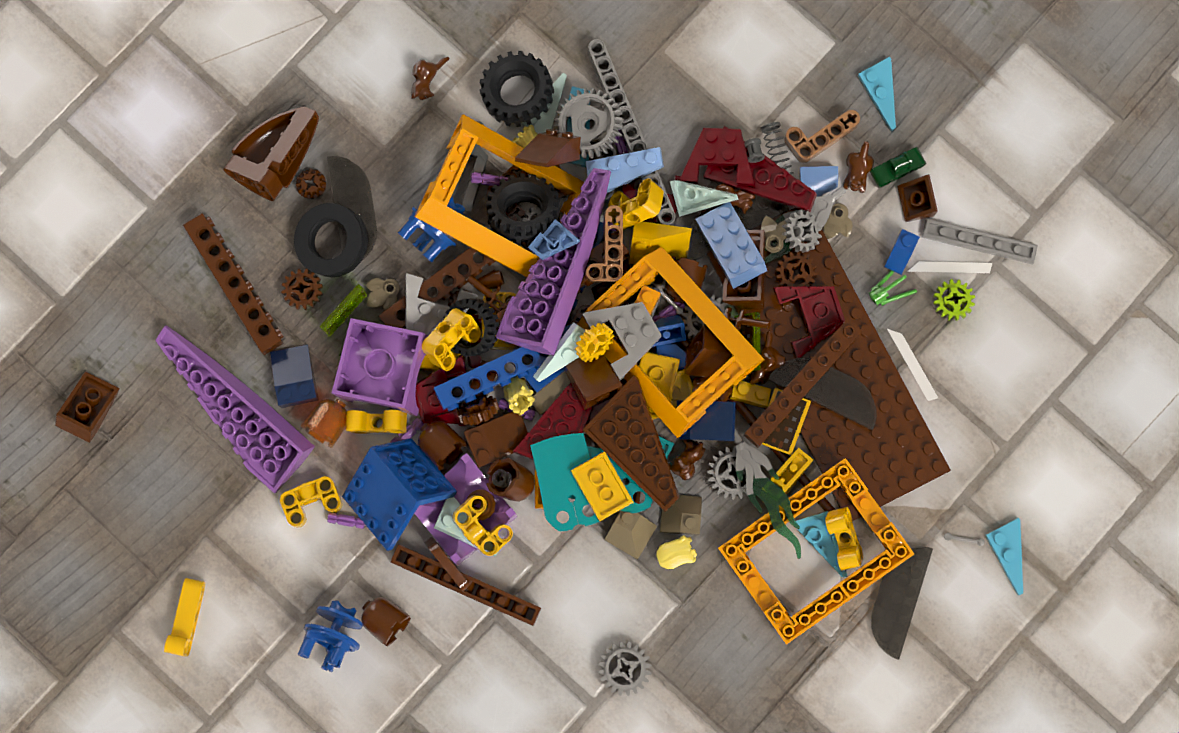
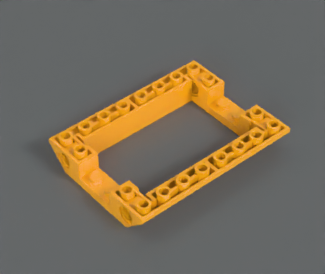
(434, 207)
(732, 372)
(895, 552)

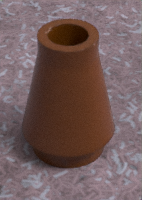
(492, 279)

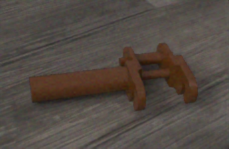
(488, 293)
(742, 320)

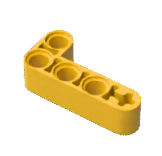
(186, 618)

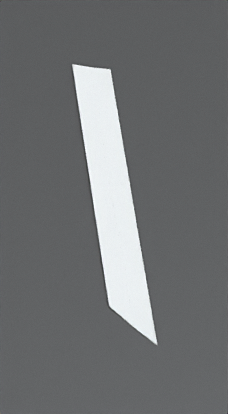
(952, 267)
(913, 365)

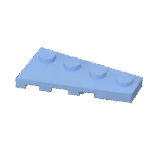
(628, 166)

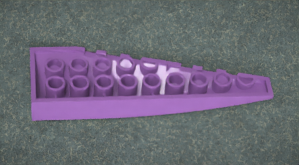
(546, 297)
(258, 433)

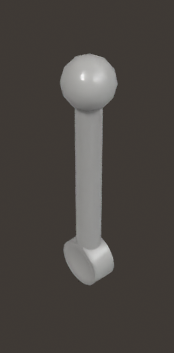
(679, 310)
(948, 536)

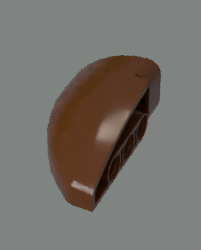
(273, 152)

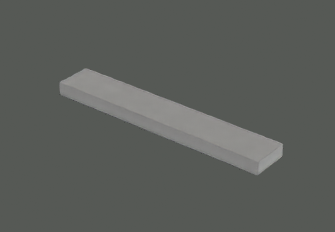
(979, 241)

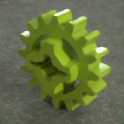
(954, 307)

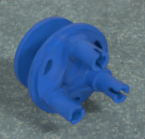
(440, 239)
(330, 638)

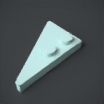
(547, 119)
(694, 198)

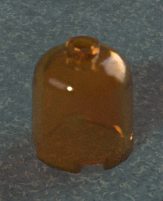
(326, 421)

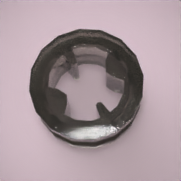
(507, 478)

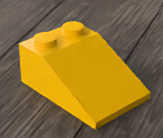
(651, 236)

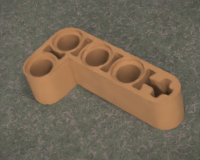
(825, 134)
(608, 244)

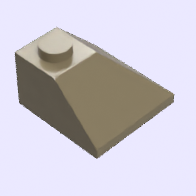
(683, 516)
(630, 533)

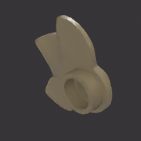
(838, 223)
(773, 232)
(380, 295)

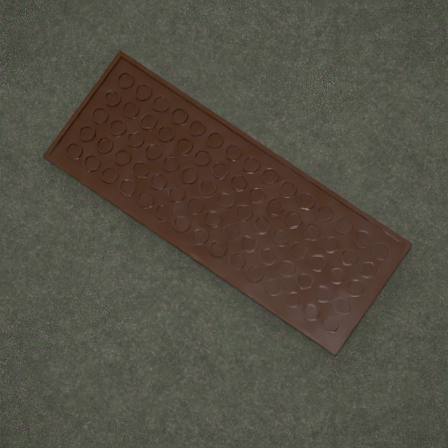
(900, 448)

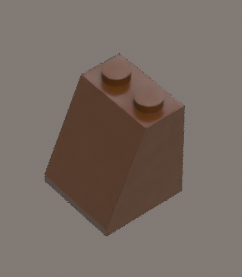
(705, 354)
(593, 380)

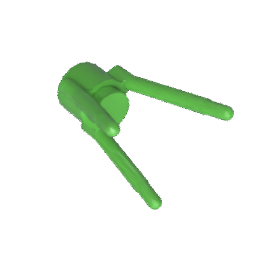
(880, 293)

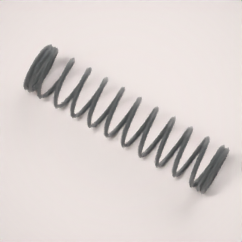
(765, 129)

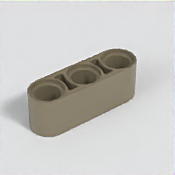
(550, 393)

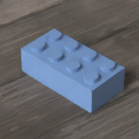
(731, 245)

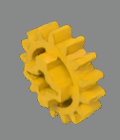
(594, 342)

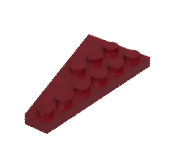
(769, 182)
(561, 418)

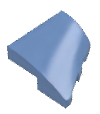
(820, 178)
(553, 240)

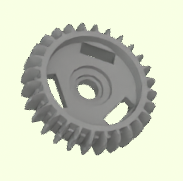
(581, 112)

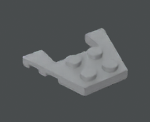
(423, 314)
(634, 329)

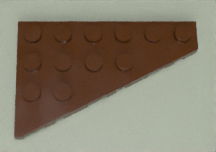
(631, 440)

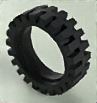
(489, 324)

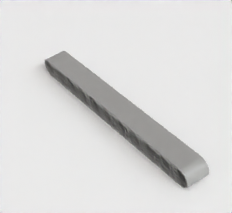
(630, 124)

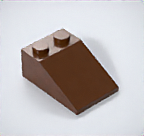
(551, 149)
(86, 407)
(496, 438)

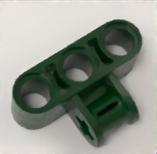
(897, 167)

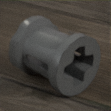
(754, 150)

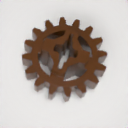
(790, 268)
(294, 290)
(478, 410)

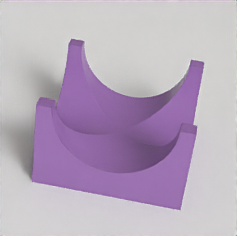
(380, 366)
(465, 479)

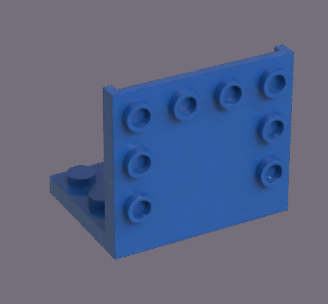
(392, 486)

